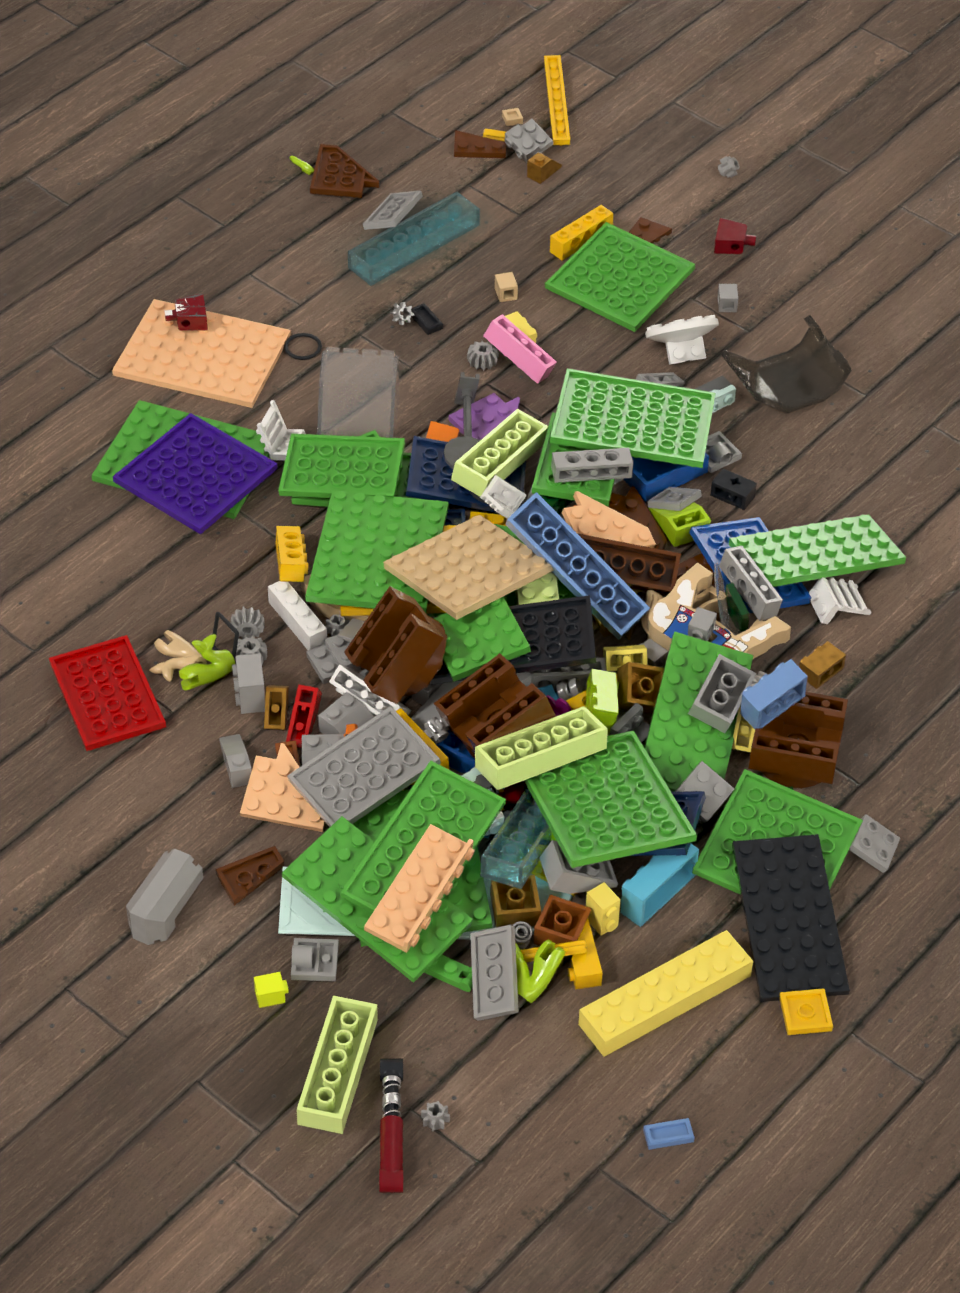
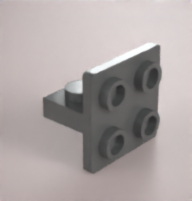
(631, 721)

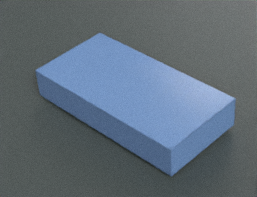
(668, 1133)

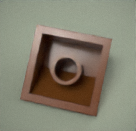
(560, 921)

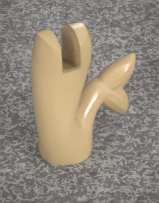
(181, 651)

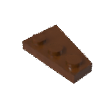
(477, 146)
(649, 230)
(249, 873)

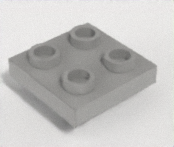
(721, 452)
(875, 844)
(314, 959)

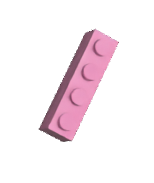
(519, 349)

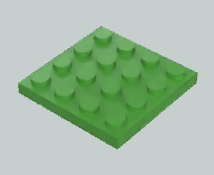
(480, 638)

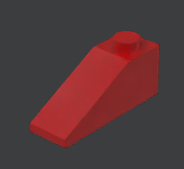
(304, 713)

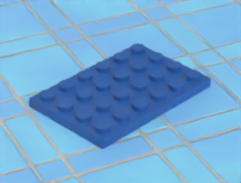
(714, 539)

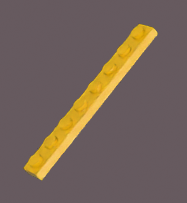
(556, 100)

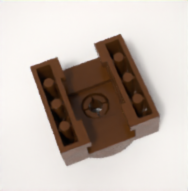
(398, 647)
(492, 704)
(801, 742)

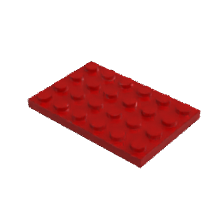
(107, 693)

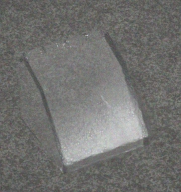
(358, 392)

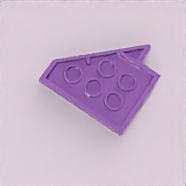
(485, 414)

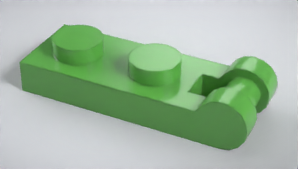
(451, 973)

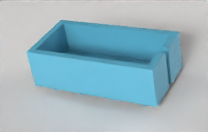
(656, 884)

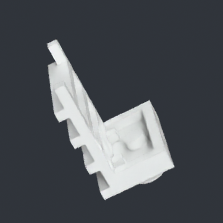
(275, 433)
(503, 496)
(835, 596)

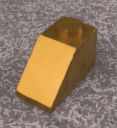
(541, 167)
(276, 707)

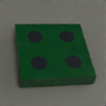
(736, 608)

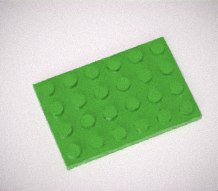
(341, 463)
(544, 481)

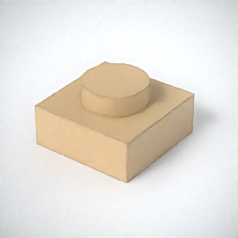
(512, 117)

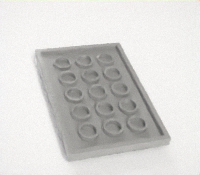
(363, 768)

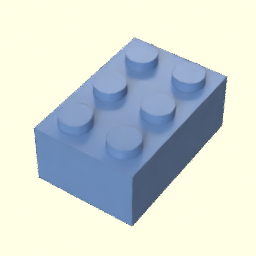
(773, 694)

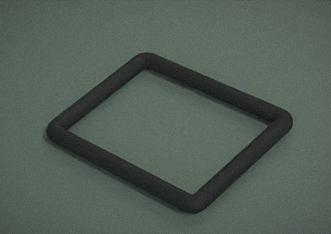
(217, 615)

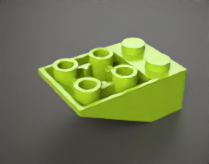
(678, 523)

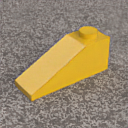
(586, 967)

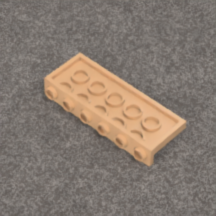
(419, 888)

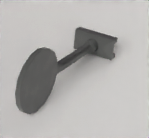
(464, 396)

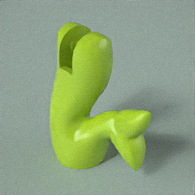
(200, 674)
(544, 967)

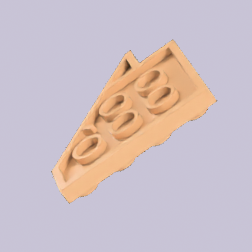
(603, 522)
(274, 798)

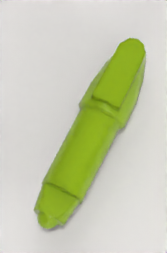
(307, 168)

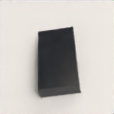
(426, 319)

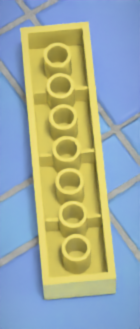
(665, 993)

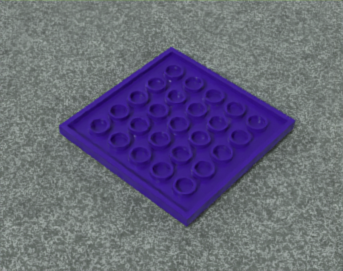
(195, 473)

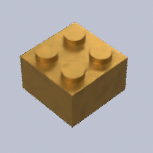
(638, 685)
(515, 904)

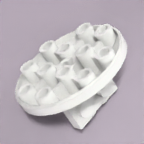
(683, 337)

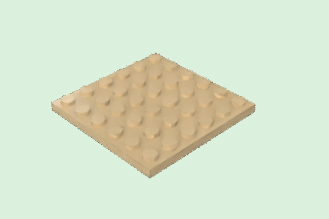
(467, 566)

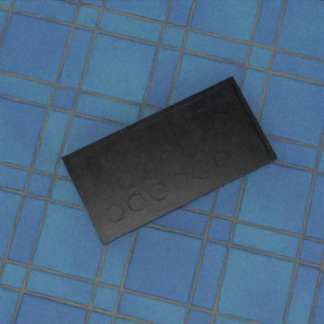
(557, 634)
(789, 916)

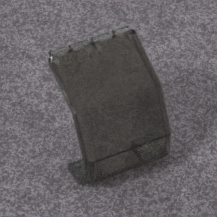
(796, 377)

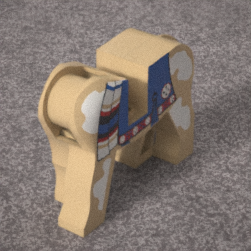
(678, 607)

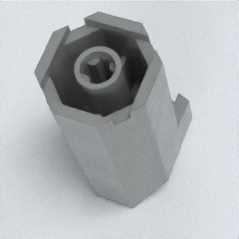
(162, 896)

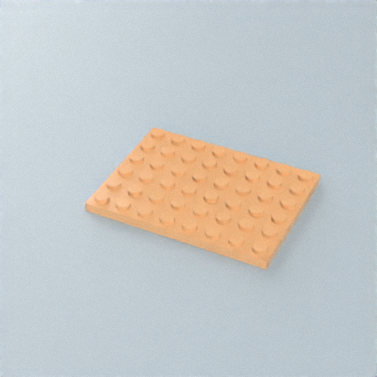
(221, 363)

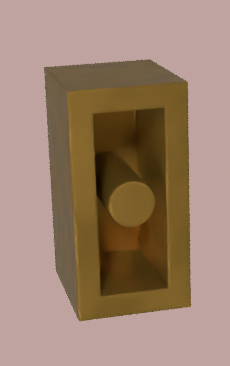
(822, 664)

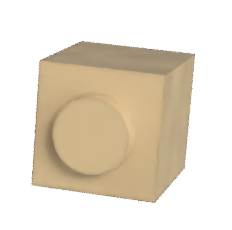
(506, 287)

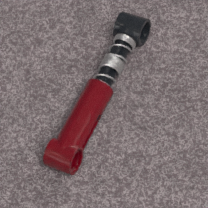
(391, 1127)

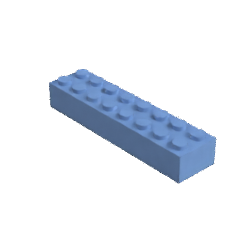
(577, 565)

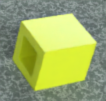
(270, 989)

